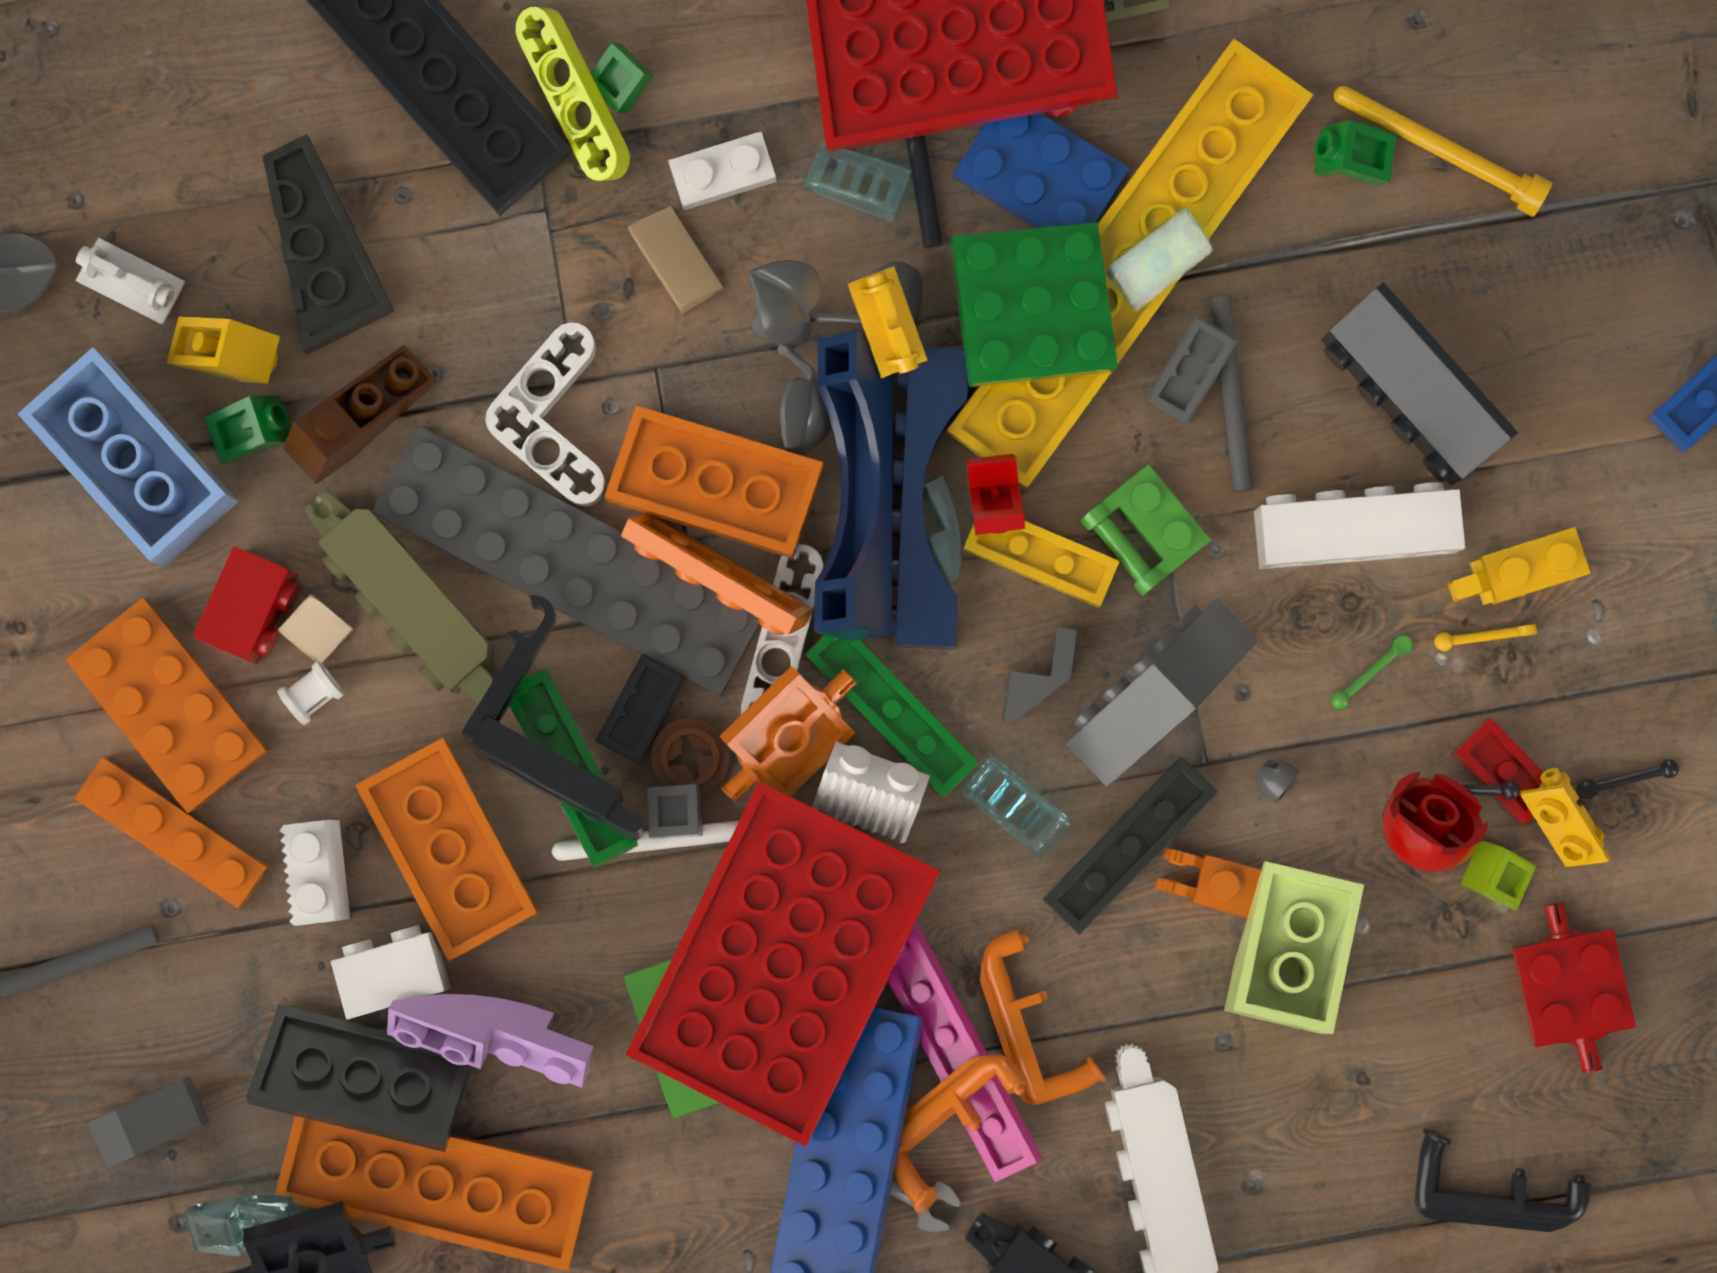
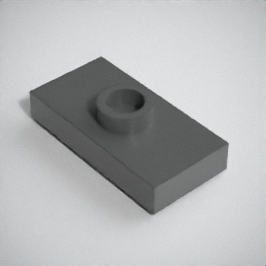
(1192, 369)

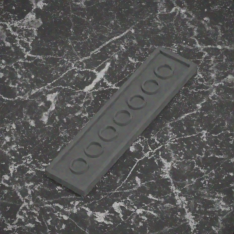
(564, 557)

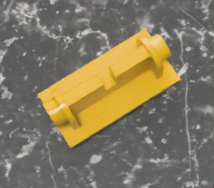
(887, 322)
(1564, 822)

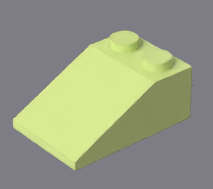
(1295, 949)

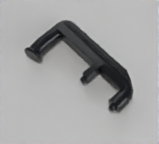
(1491, 1209)

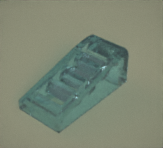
(867, 203)
(1051, 831)

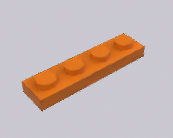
(702, 565)
(172, 832)

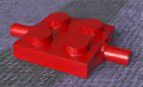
(1573, 987)

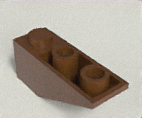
(356, 414)

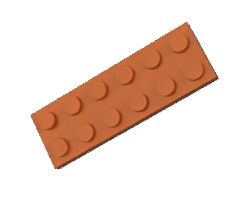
(463, 1196)

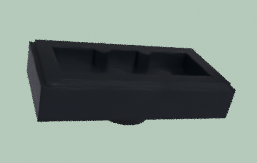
(641, 709)

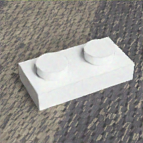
(722, 170)

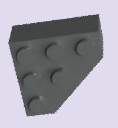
(1160, 690)

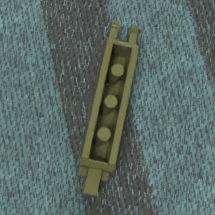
(405, 595)

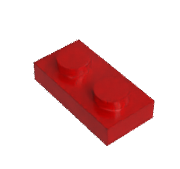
(1496, 759)

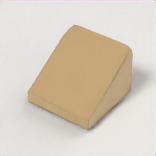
(315, 629)

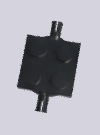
(313, 1243)

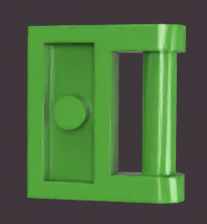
(1156, 518)

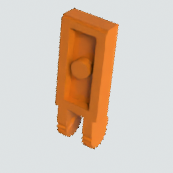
(1218, 885)

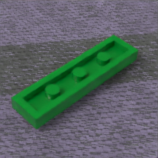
(895, 712)
(548, 723)

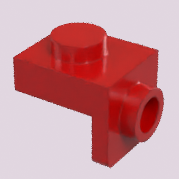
(995, 494)

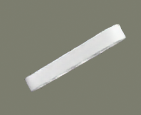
(793, 643)

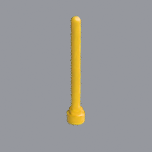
(1525, 190)

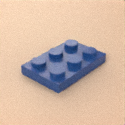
(1040, 172)

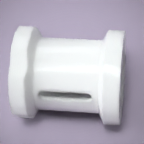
(310, 692)

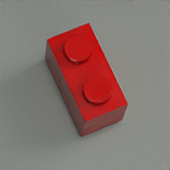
(247, 606)

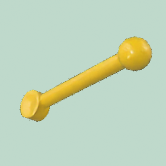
(1444, 641)

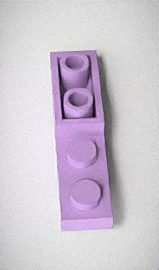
(473, 1025)

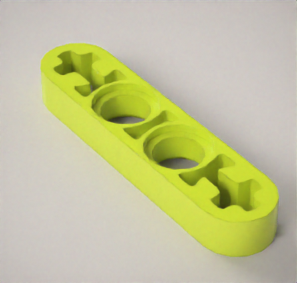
(578, 89)

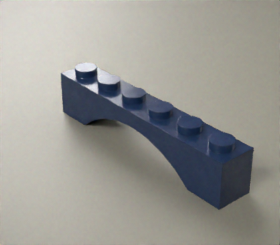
(856, 581)
(925, 601)

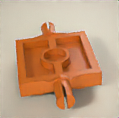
(787, 733)

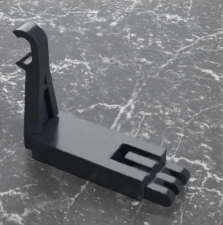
(531, 761)

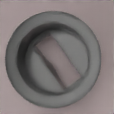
(1275, 779)

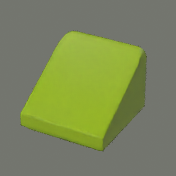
(1498, 874)

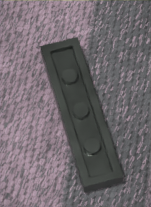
(1130, 845)

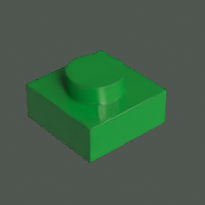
(620, 77)

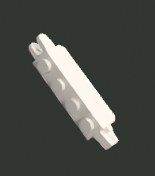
(1160, 1169)

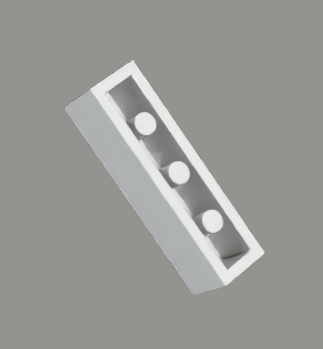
(1359, 527)

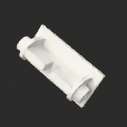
(128, 280)

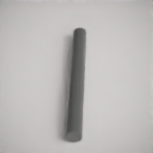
(1233, 402)
(78, 961)

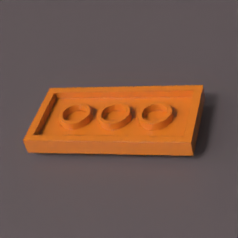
(714, 481)
(167, 705)
(446, 849)

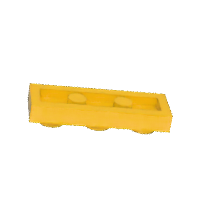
(1048, 561)

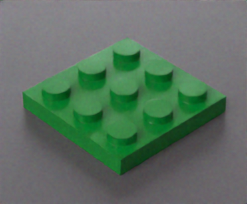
(1033, 304)

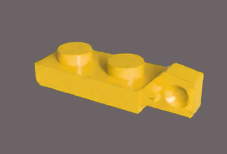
(1523, 569)

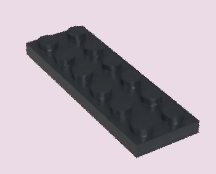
(451, 93)

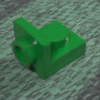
(1355, 152)
(248, 427)

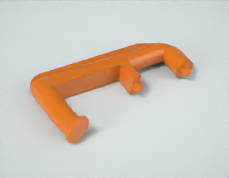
(1012, 1029)
(939, 1105)

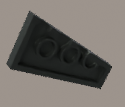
(325, 260)

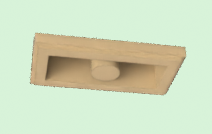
(675, 259)

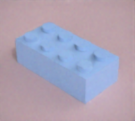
(128, 457)

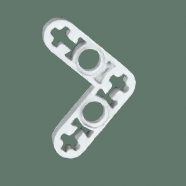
(534, 409)

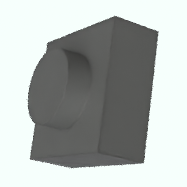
(674, 811)

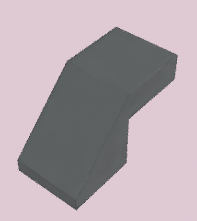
(1029, 689)
(148, 1122)

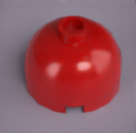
(1432, 822)

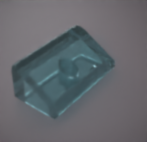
(1159, 259)

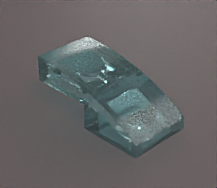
(945, 544)
(220, 1223)

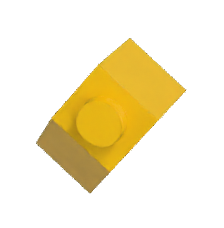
(224, 349)

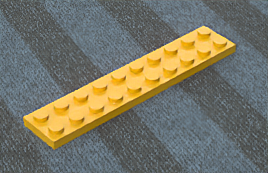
(1196, 164)

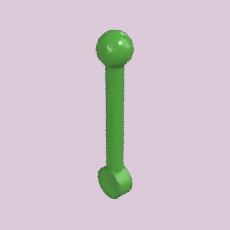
(1399, 646)

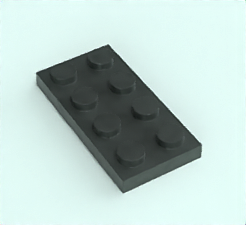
(357, 1079)

